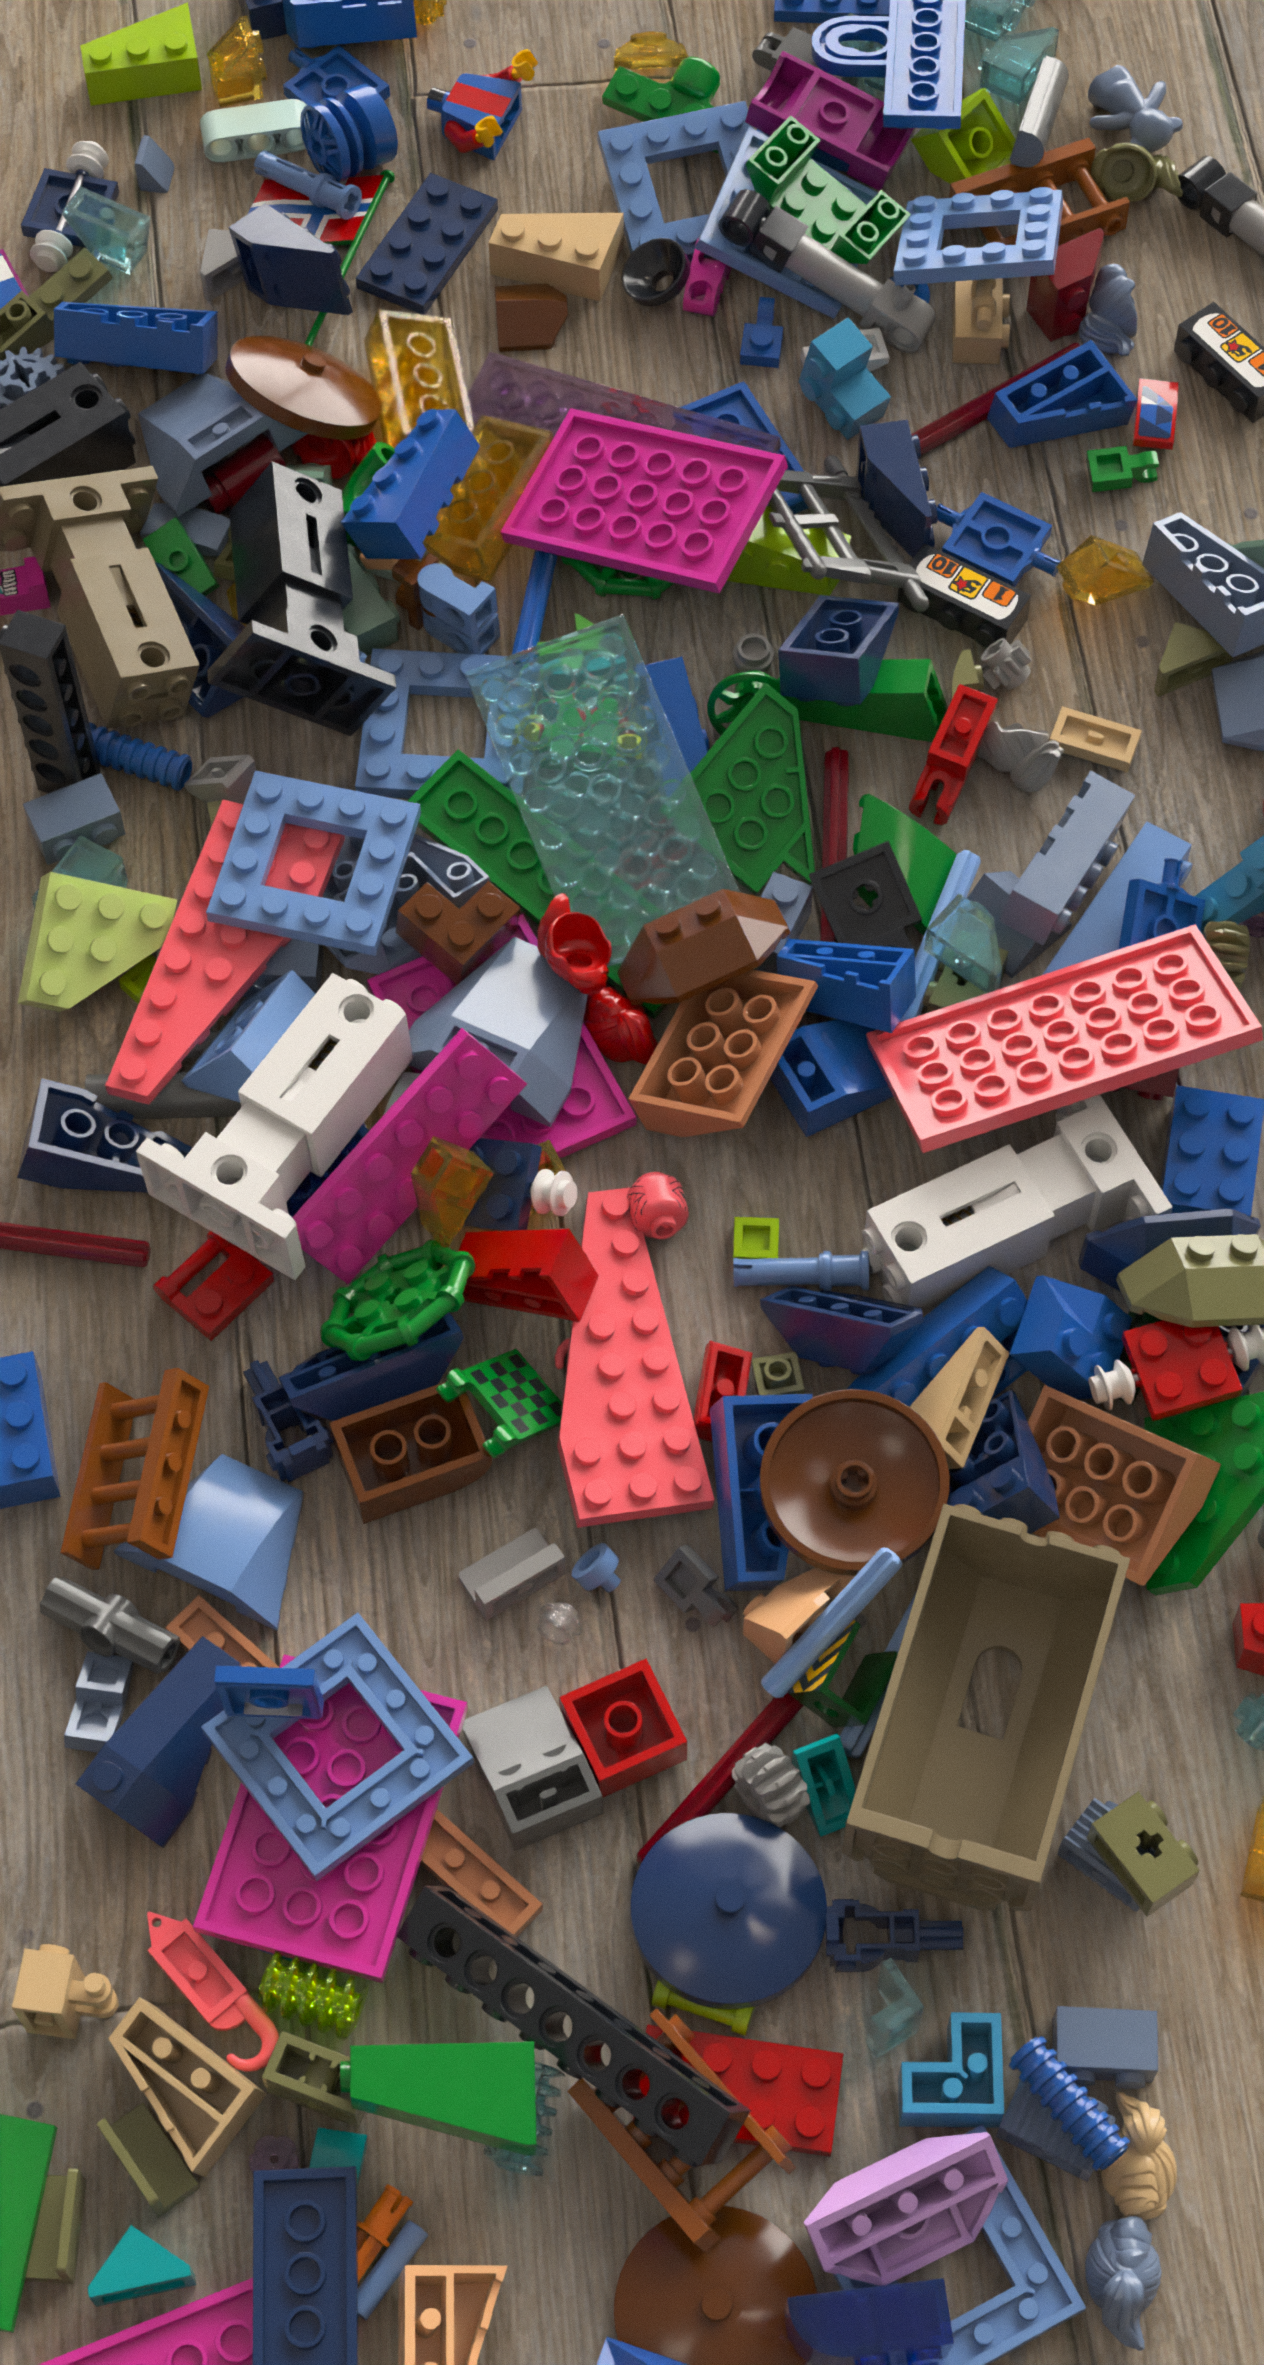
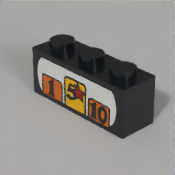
(1224, 358)
(968, 598)

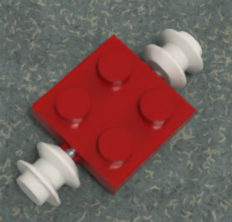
(1178, 1367)

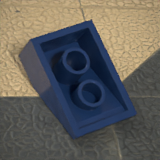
(836, 650)

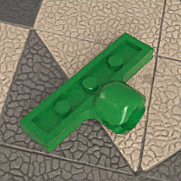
(648, 100)

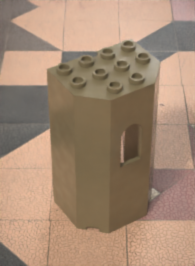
(959, 1806)

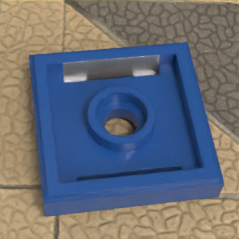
(269, 1692)

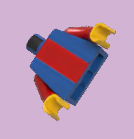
(483, 107)

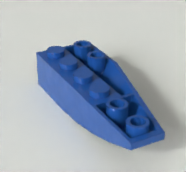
(985, 1301)

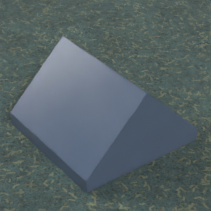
(993, 893)

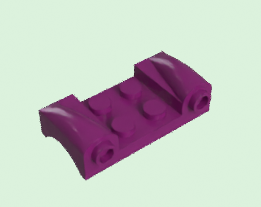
(836, 113)

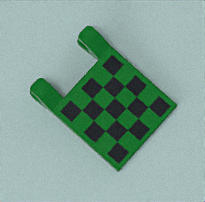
(511, 1396)

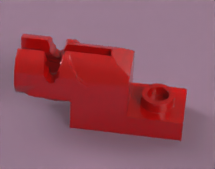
(953, 751)

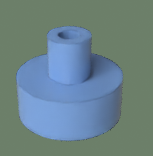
(597, 1569)

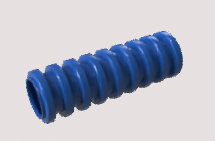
(141, 758)
(1069, 2103)

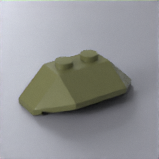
(1199, 1281)

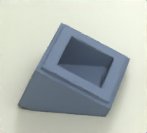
(153, 167)

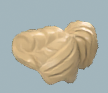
(1147, 2171)

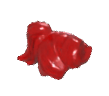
(333, 452)
(574, 946)
(618, 1027)

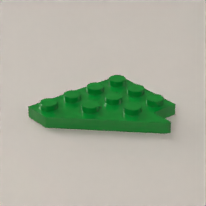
(758, 792)
(1234, 1437)

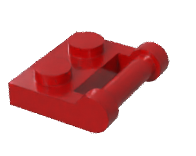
(222, 1294)

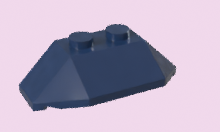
(1123, 1244)
(841, 1327)
(337, 1386)

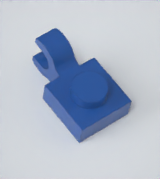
(762, 340)

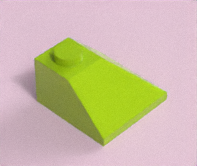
(975, 148)

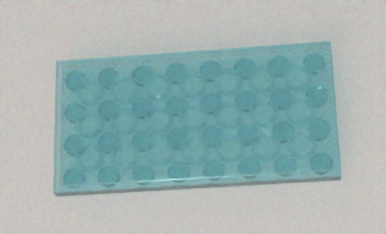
(600, 779)

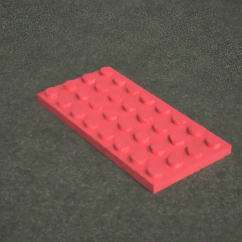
(1062, 1038)

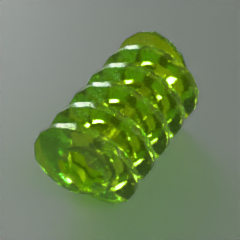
(311, 1996)

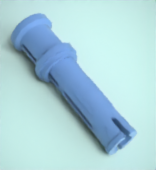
(320, 188)
(824, 1271)

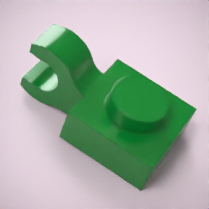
(1115, 469)

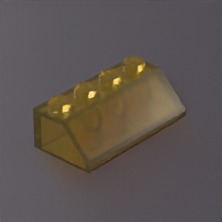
(414, 370)
(471, 525)

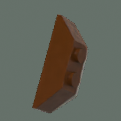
(701, 947)

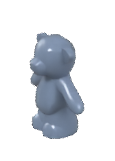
(1121, 97)

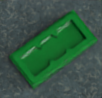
(177, 552)

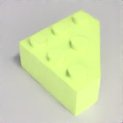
(87, 937)

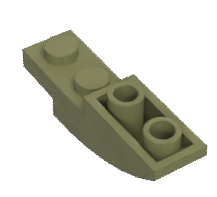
(30, 319)

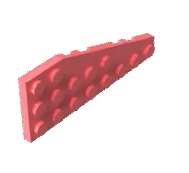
(207, 963)
(624, 1404)

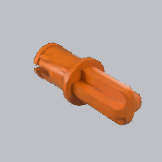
(379, 2226)

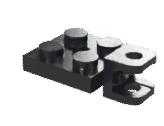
(891, 911)

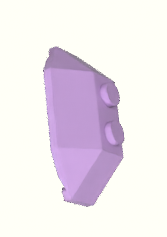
(907, 2208)

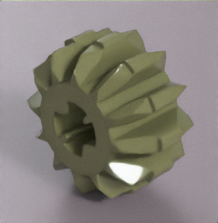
(1231, 946)

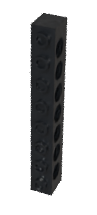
(713, 2113)

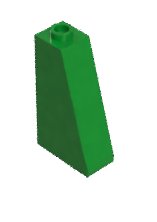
(900, 704)
(450, 2088)

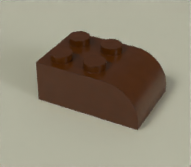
(409, 1451)

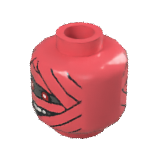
(657, 1204)

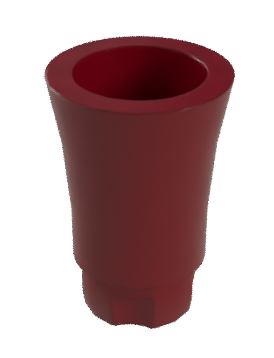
(239, 472)

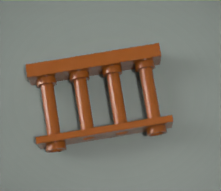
(1056, 168)
(164, 1475)
(666, 2176)

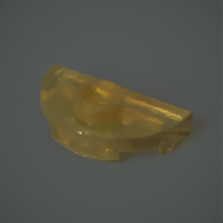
(649, 51)

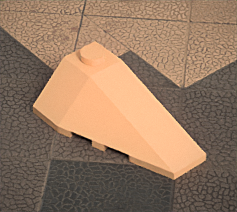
(789, 1609)

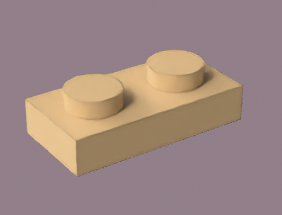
(1096, 739)

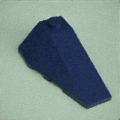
(209, 633)
(83, 1143)
(160, 1751)

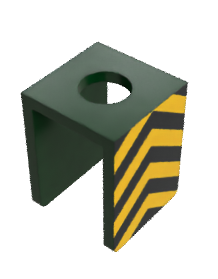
(862, 1691)

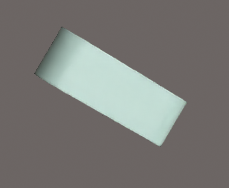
(250, 129)

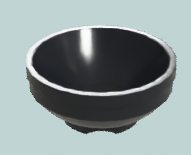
(650, 264)

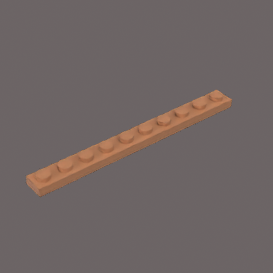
(448, 1851)

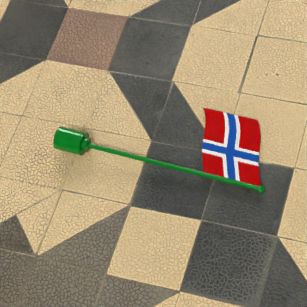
(324, 221)

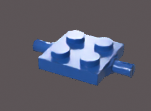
(328, 76)
(997, 539)
(1159, 907)

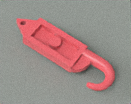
(209, 1985)

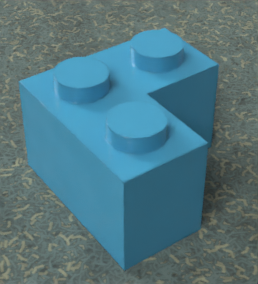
(839, 379)
(965, 2088)

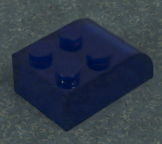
(872, 2325)

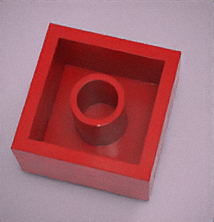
(624, 1727)

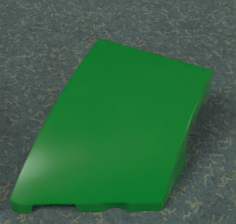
(919, 853)

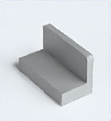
(512, 1573)

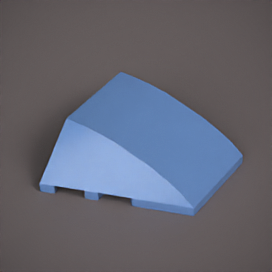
(233, 1538)

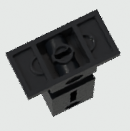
(64, 431)
(292, 598)

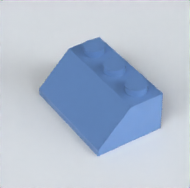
(248, 1037)

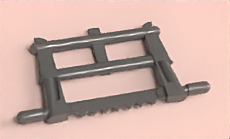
(846, 566)

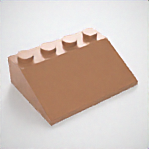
(720, 1054)
(1118, 1481)

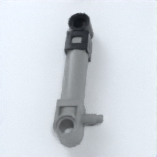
(1224, 201)
(782, 242)

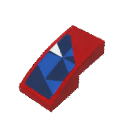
(1155, 414)

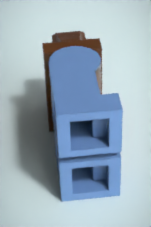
(446, 605)

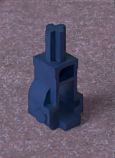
(278, 1414)
(904, 1931)

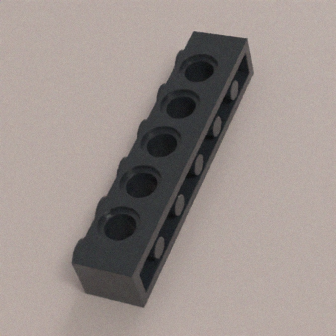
(48, 701)

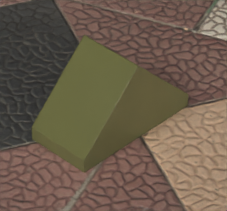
(1188, 658)

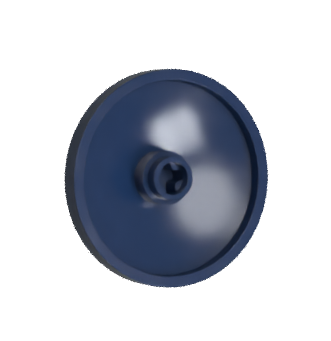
(728, 1911)

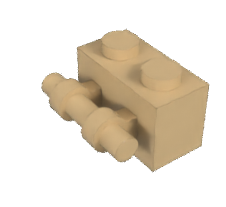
(978, 321)
(55, 1993)

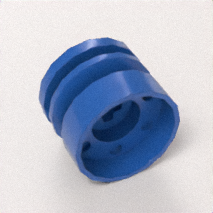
(349, 132)

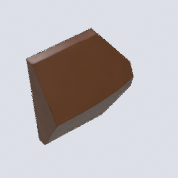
(529, 316)

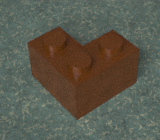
(455, 937)

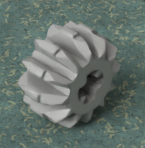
(770, 1785)

